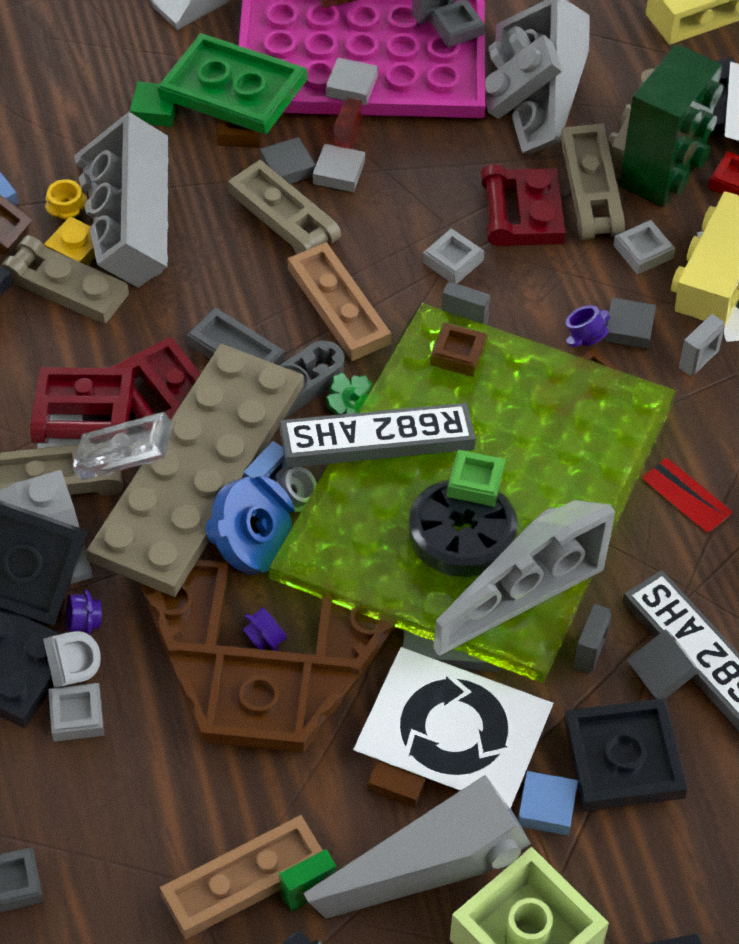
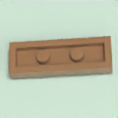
(339, 301)
(237, 877)

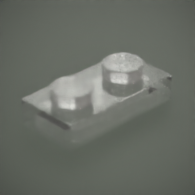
(123, 446)

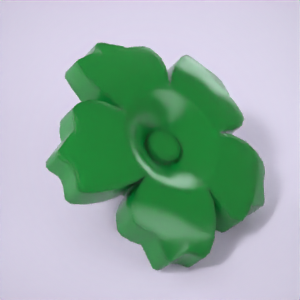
(347, 395)

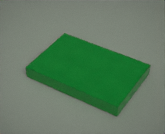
(233, 83)

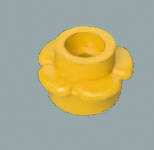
(65, 199)

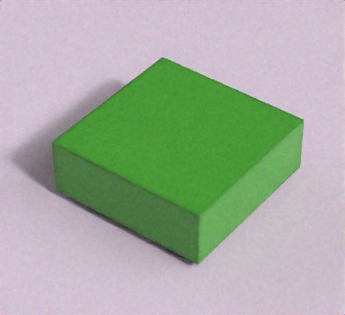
(476, 478)

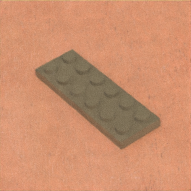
(215, 436)

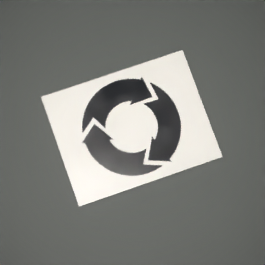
(453, 725)

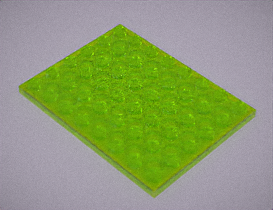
(565, 437)

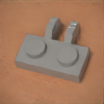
(521, 75)

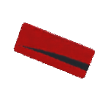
(687, 495)

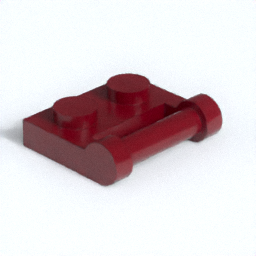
(536, 201)
(165, 372)
(79, 393)

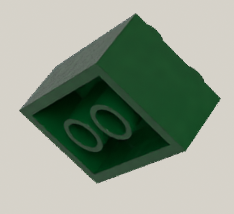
(670, 125)

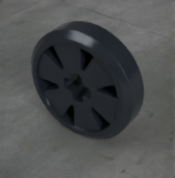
(464, 551)

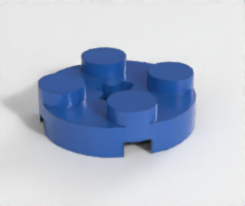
(231, 525)

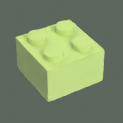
(528, 906)

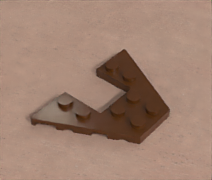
(256, 693)

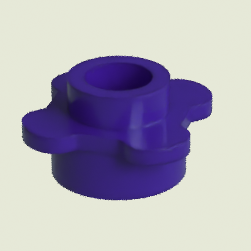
(587, 326)

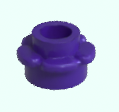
(83, 613)
(264, 630)

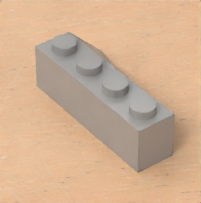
(128, 198)

